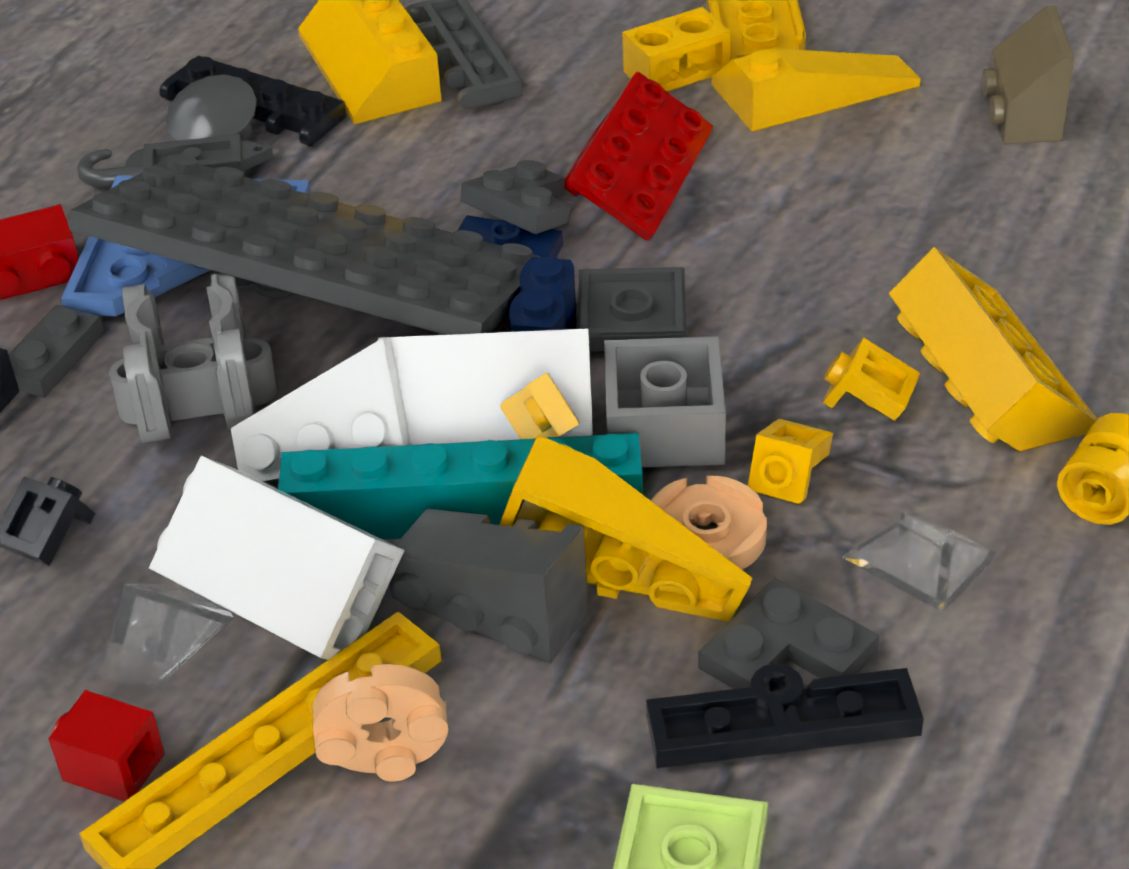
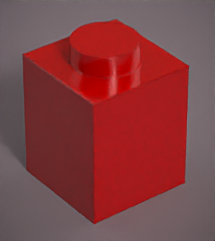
(106, 745)

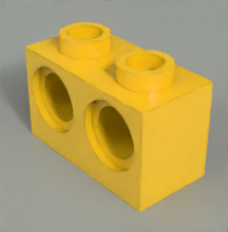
(677, 49)

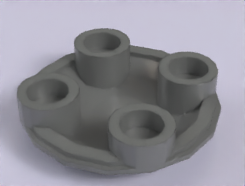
(212, 108)

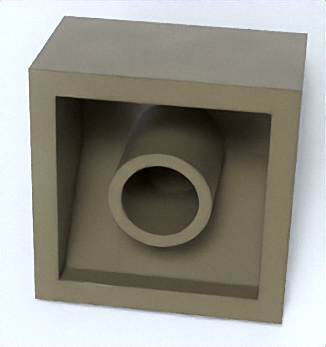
(1031, 80)

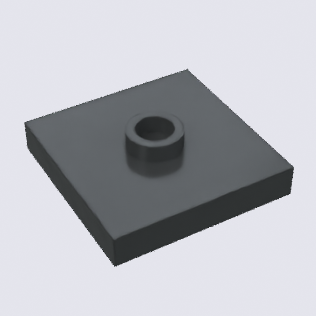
(631, 304)

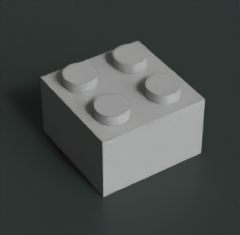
(669, 396)

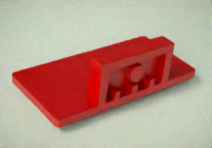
(639, 156)

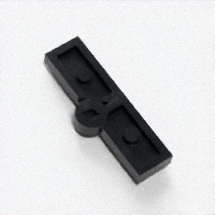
(783, 716)

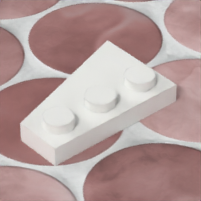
(341, 409)

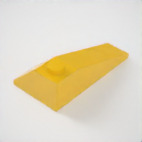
(796, 84)
(626, 535)

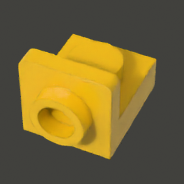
(873, 378)
(539, 410)
(785, 459)

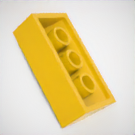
(372, 56)
(988, 356)

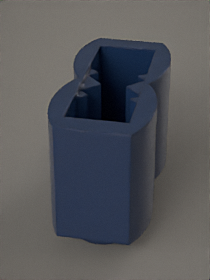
(545, 297)

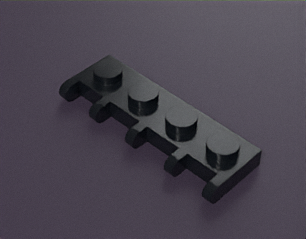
(278, 102)

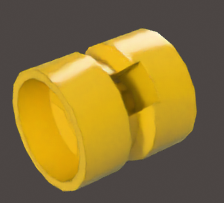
(1097, 473)

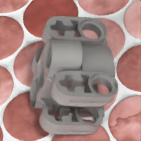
(190, 377)

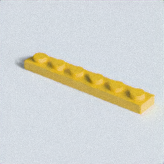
(243, 758)

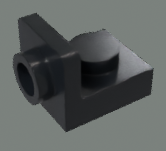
(41, 517)

